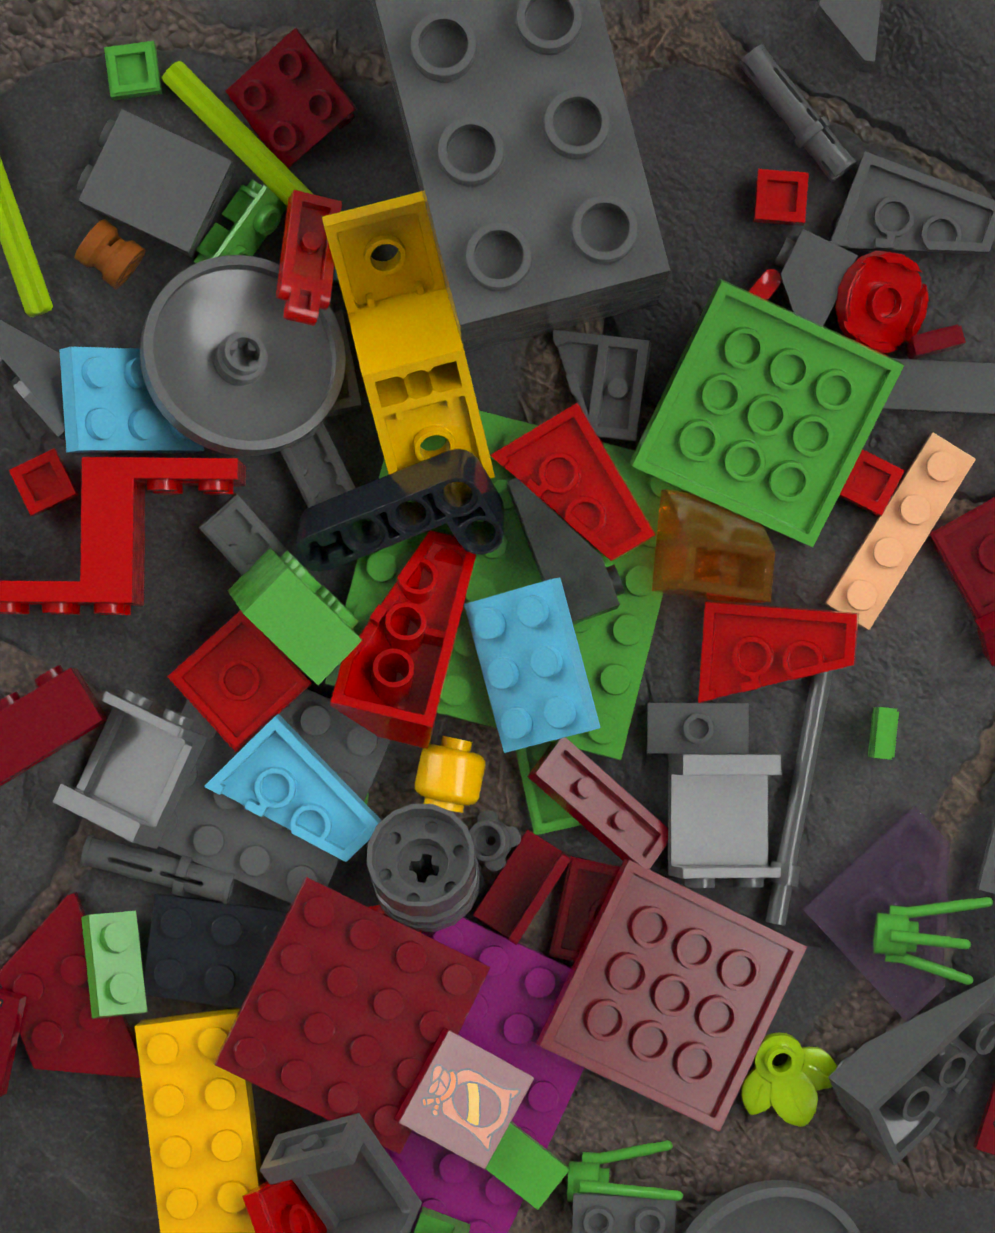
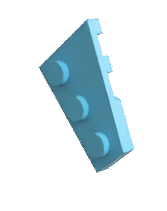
(294, 787)

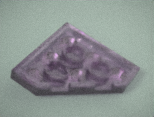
(898, 869)

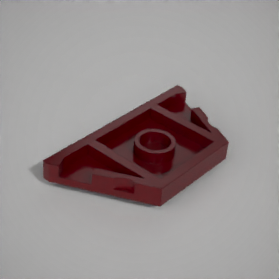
(57, 1008)

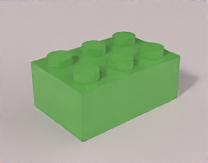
(302, 623)

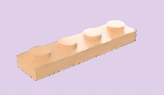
(900, 530)

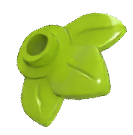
(790, 1086)

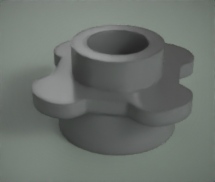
(505, 837)

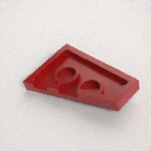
(579, 481)
(770, 645)

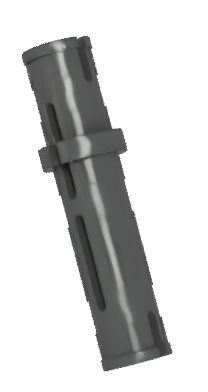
(803, 121)
(174, 873)

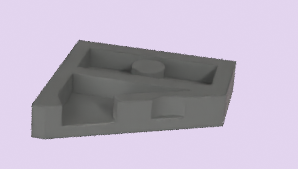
(607, 380)

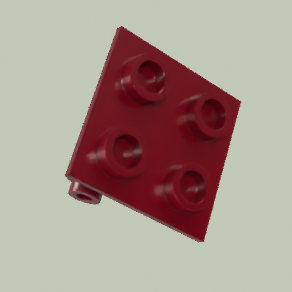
(291, 99)

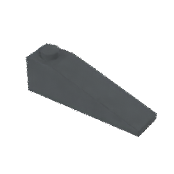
(36, 375)
(907, 1072)

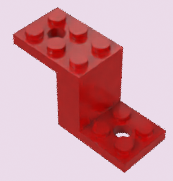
(116, 531)

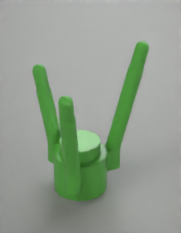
(897, 935)
(590, 1178)

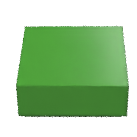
(133, 70)
(883, 733)

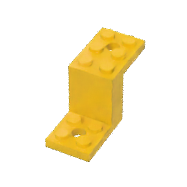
(405, 332)

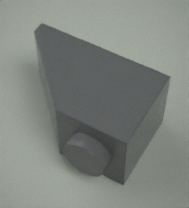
(852, 27)
(811, 275)

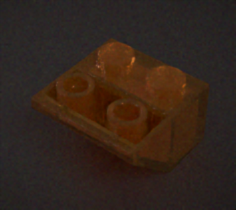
(711, 552)

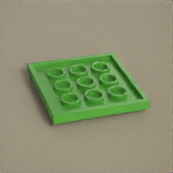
(766, 413)

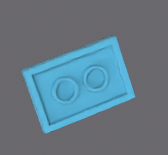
(111, 407)
(532, 665)

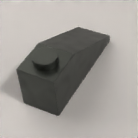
(562, 553)

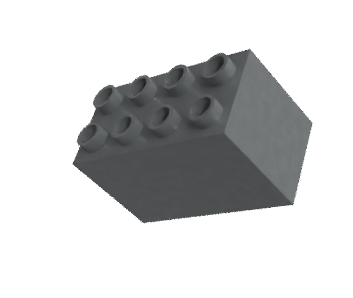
(524, 162)

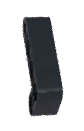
(336, 534)

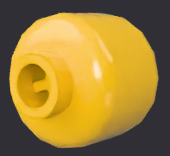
(450, 774)

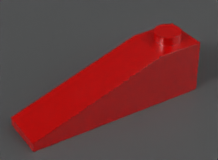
(405, 651)

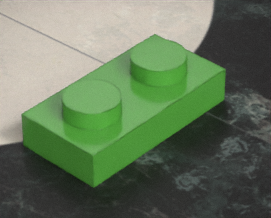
(114, 964)

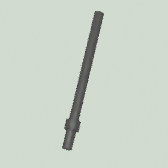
(799, 799)

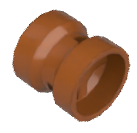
(109, 254)

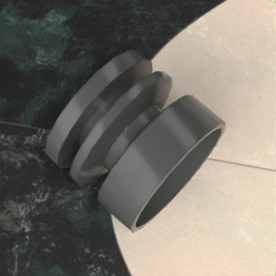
(417, 841)

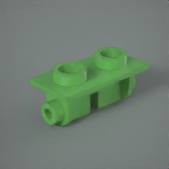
(255, 216)

